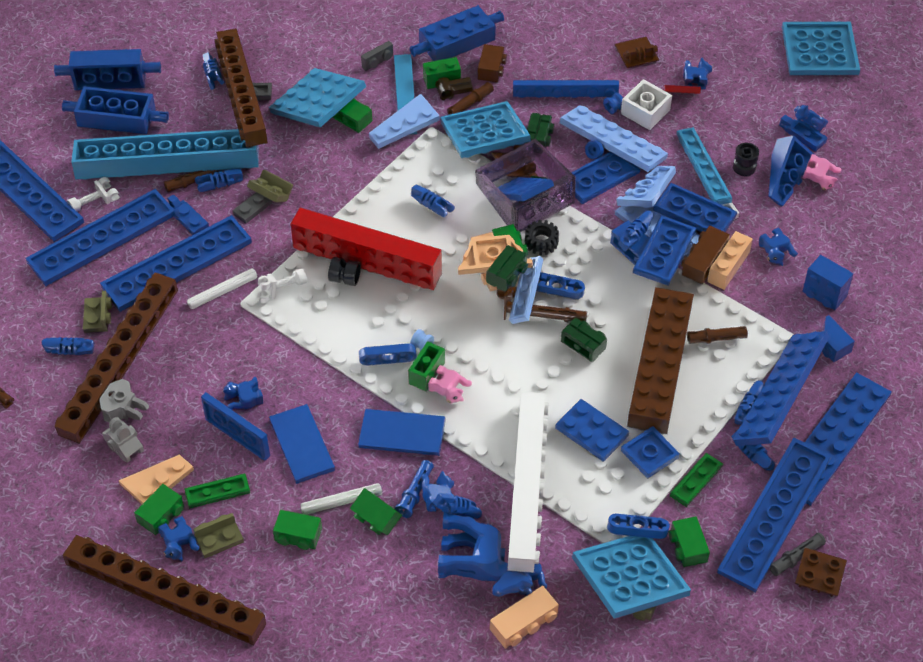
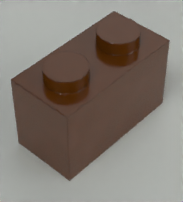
(491, 63)

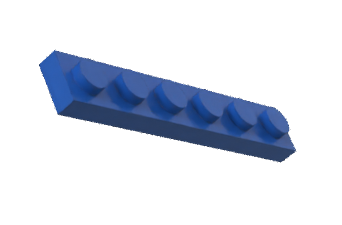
(565, 88)

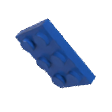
(592, 430)

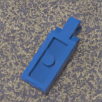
(803, 132)
(187, 215)

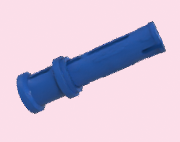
(411, 495)

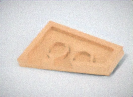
(146, 482)

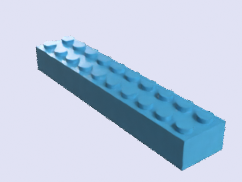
(162, 154)

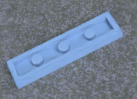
(526, 292)

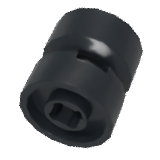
(745, 159)
(344, 271)

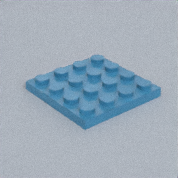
(820, 48)
(317, 97)
(485, 129)
(630, 575)

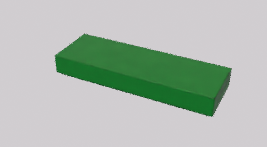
(696, 480)
(217, 490)

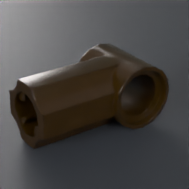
(449, 88)

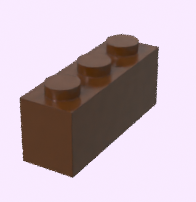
(704, 254)

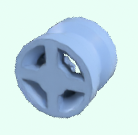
(419, 339)

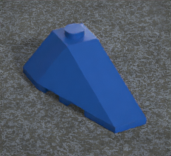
(787, 167)

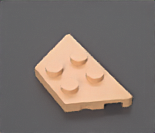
(484, 252)

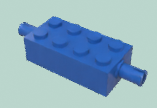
(457, 34)
(107, 69)
(115, 110)

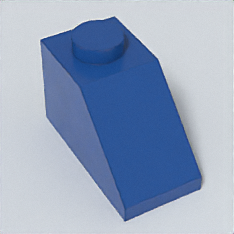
(839, 341)

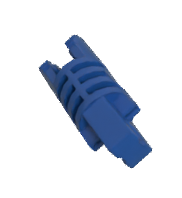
(212, 70)
(218, 179)
(432, 200)
(636, 230)
(67, 346)
(748, 401)
(757, 454)
(457, 505)

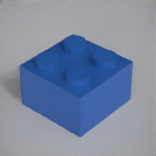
(827, 282)

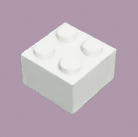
(646, 104)

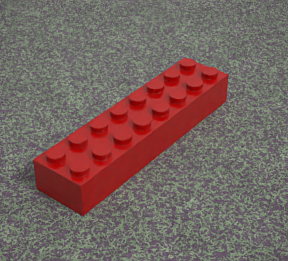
(374, 249)

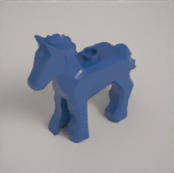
(487, 558)

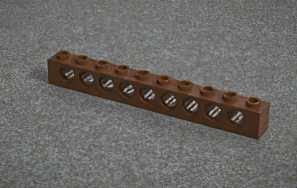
(240, 88)
(145, 315)
(248, 631)

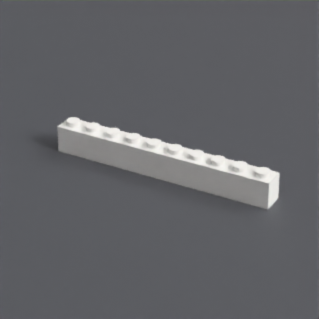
(527, 483)

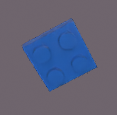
(650, 452)

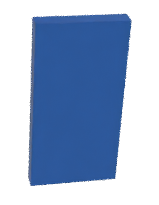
(601, 176)
(525, 188)
(693, 209)
(664, 250)
(235, 426)
(402, 432)
(301, 443)

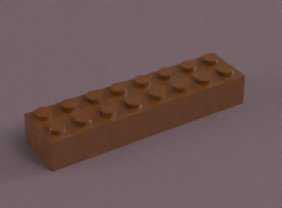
(660, 360)

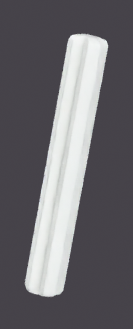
(222, 288)
(337, 499)

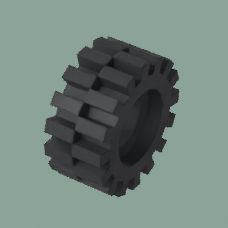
(541, 229)

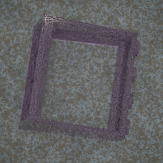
(538, 207)

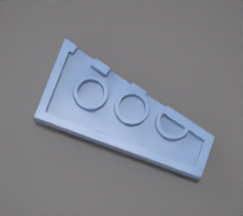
(405, 121)
(649, 189)

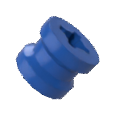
(613, 103)

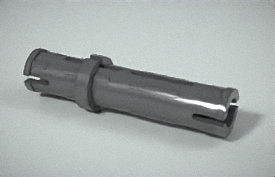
(790, 559)

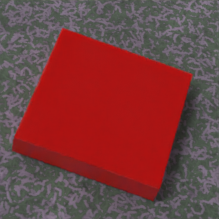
(682, 89)

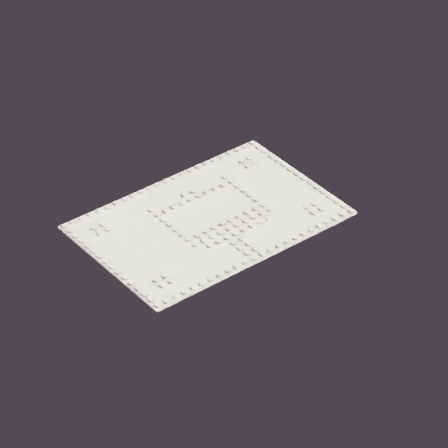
(523, 356)

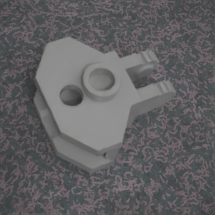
(121, 402)
(122, 439)

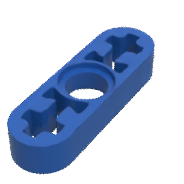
(571, 283)
(376, 354)
(624, 519)

